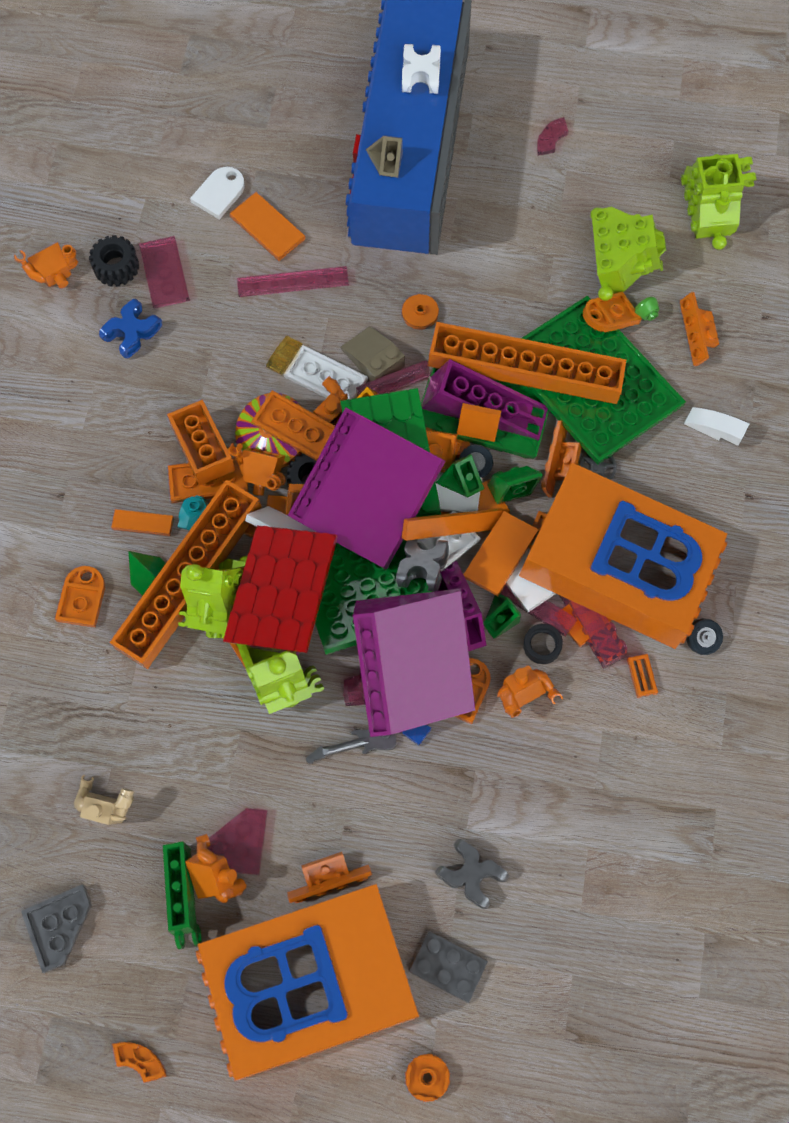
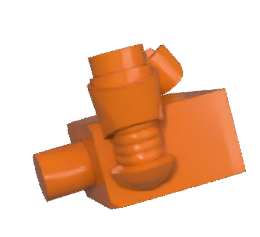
(50, 265)
(330, 408)
(259, 468)
(525, 687)
(212, 874)

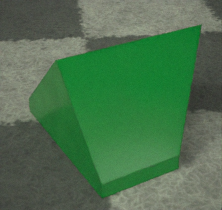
(462, 477)
(143, 570)
(501, 616)

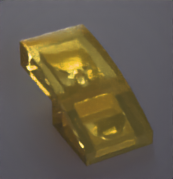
(283, 355)

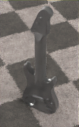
(384, 742)

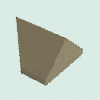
(387, 155)

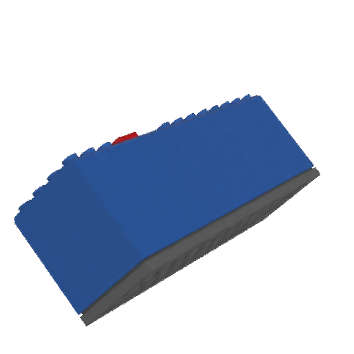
(409, 209)

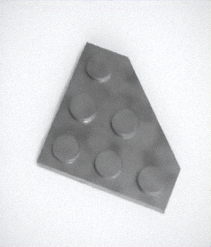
(56, 925)

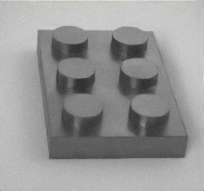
(448, 967)

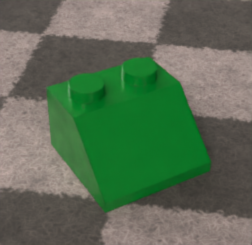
(514, 483)

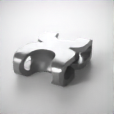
(422, 564)
(471, 874)

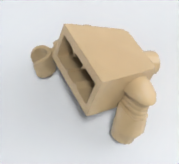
(102, 808)

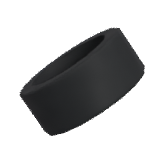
(550, 630)

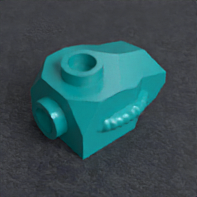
(191, 511)

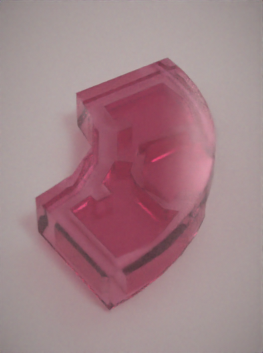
(550, 135)

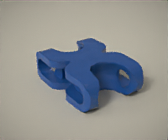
(130, 328)

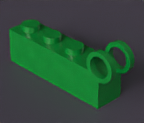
(180, 894)

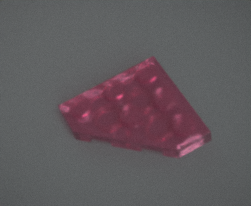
(242, 841)

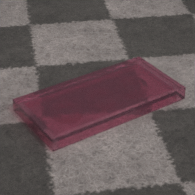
(164, 272)

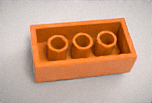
(201, 442)

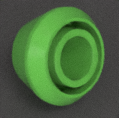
(647, 308)

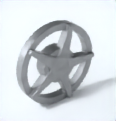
(600, 469)

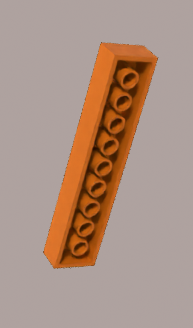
(529, 362)
(205, 544)

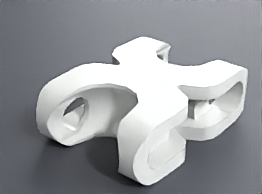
(421, 68)

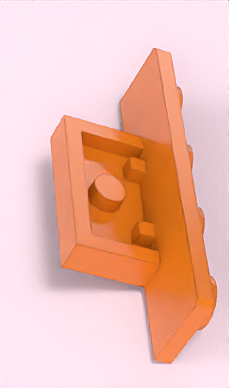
(699, 329)
(560, 459)
(325, 875)

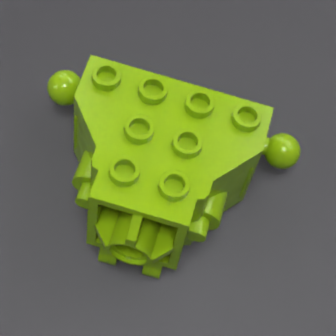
(715, 195)
(624, 248)
(210, 595)
(279, 677)

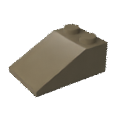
(374, 354)

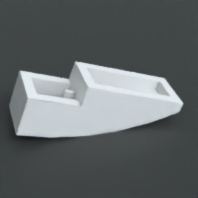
(717, 425)

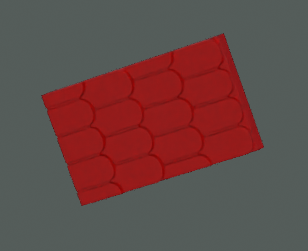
(280, 589)

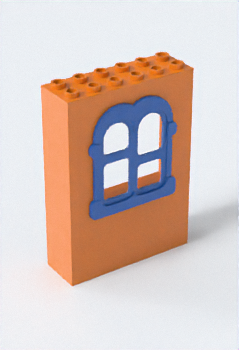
(580, 537)
(353, 962)

